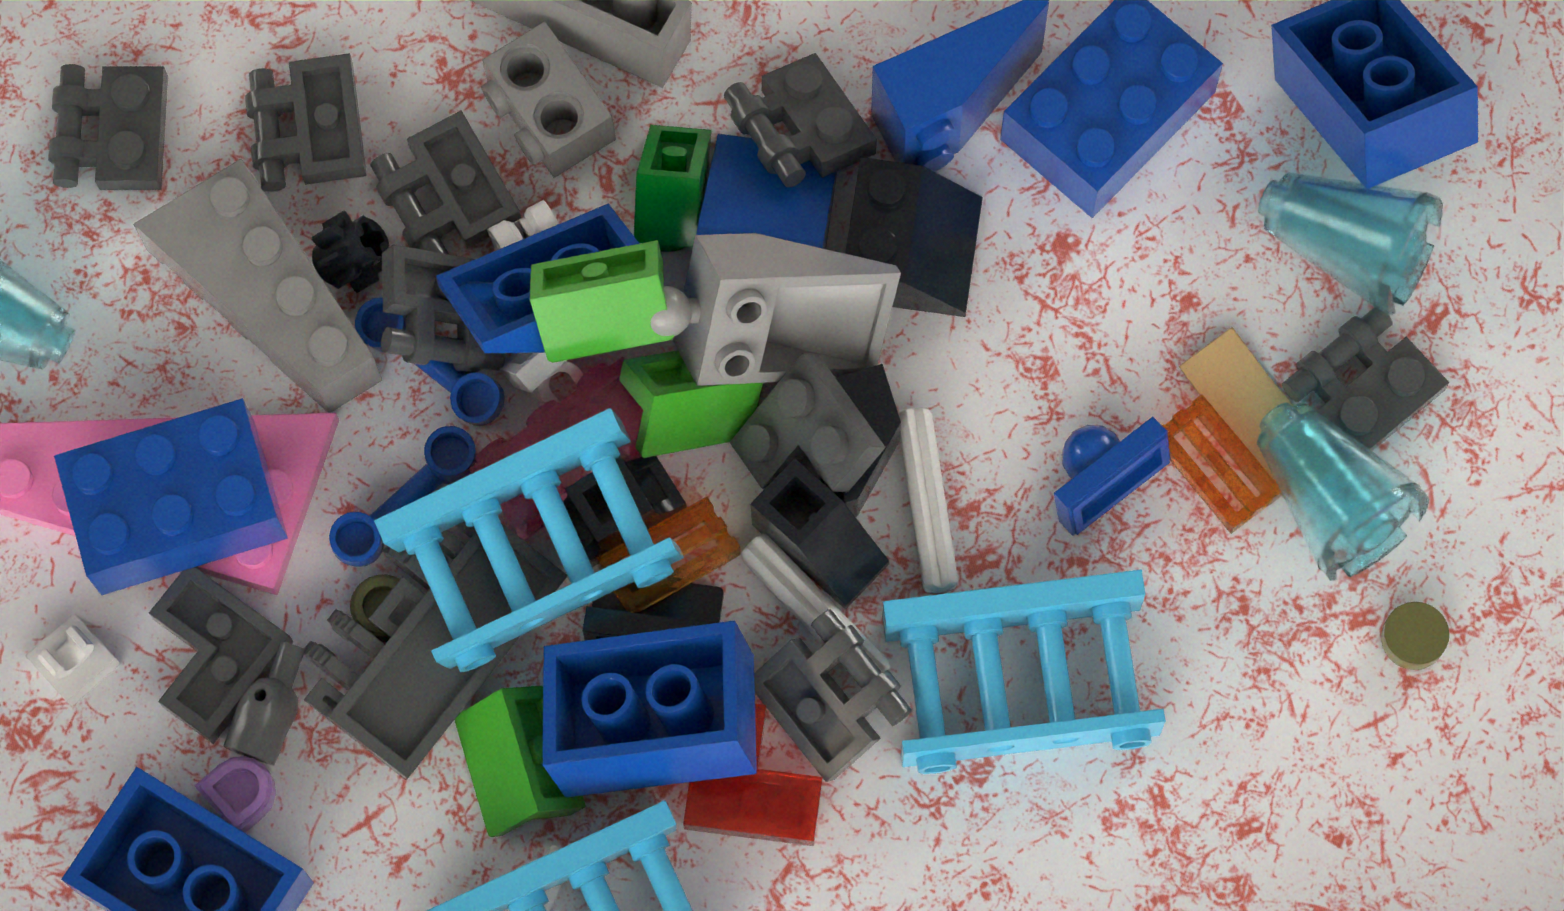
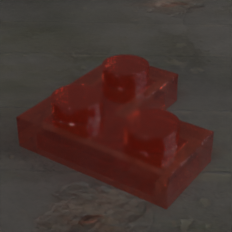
(757, 805)

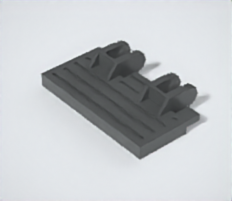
(403, 694)

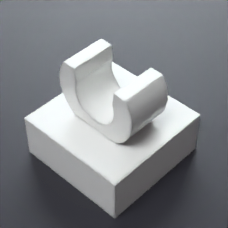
(533, 373)
(72, 659)

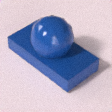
(1106, 470)

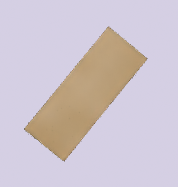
(1235, 387)

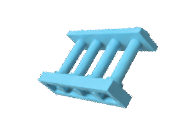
(478, 501)
(1046, 609)
(585, 868)

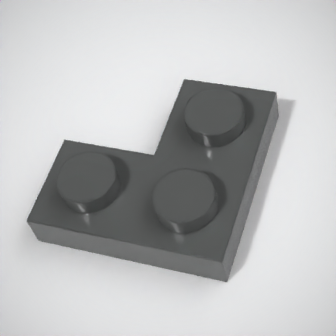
(809, 418)
(231, 647)

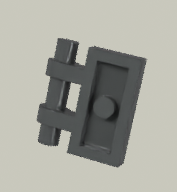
(813, 110)
(325, 119)
(129, 129)
(462, 179)
(413, 292)
(1383, 395)
(813, 706)

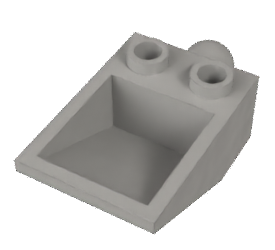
(767, 300)

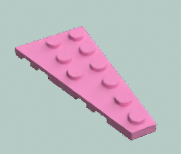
(292, 447)

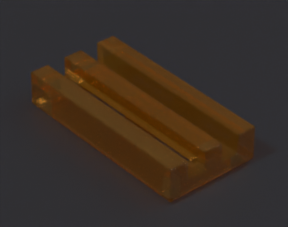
(1184, 422)
(672, 527)

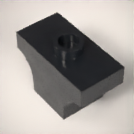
(650, 488)

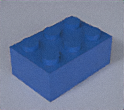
(1375, 86)
(1110, 102)
(170, 497)
(649, 709)
(176, 856)

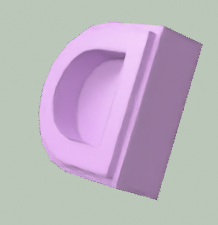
(239, 791)

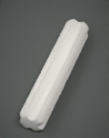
(927, 501)
(797, 590)

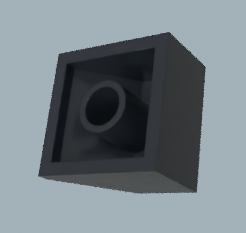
(922, 227)

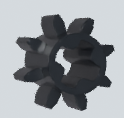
(349, 251)

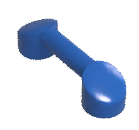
(473, 395)
(448, 458)

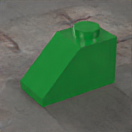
(671, 186)

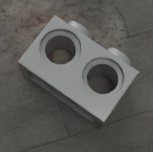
(558, 95)

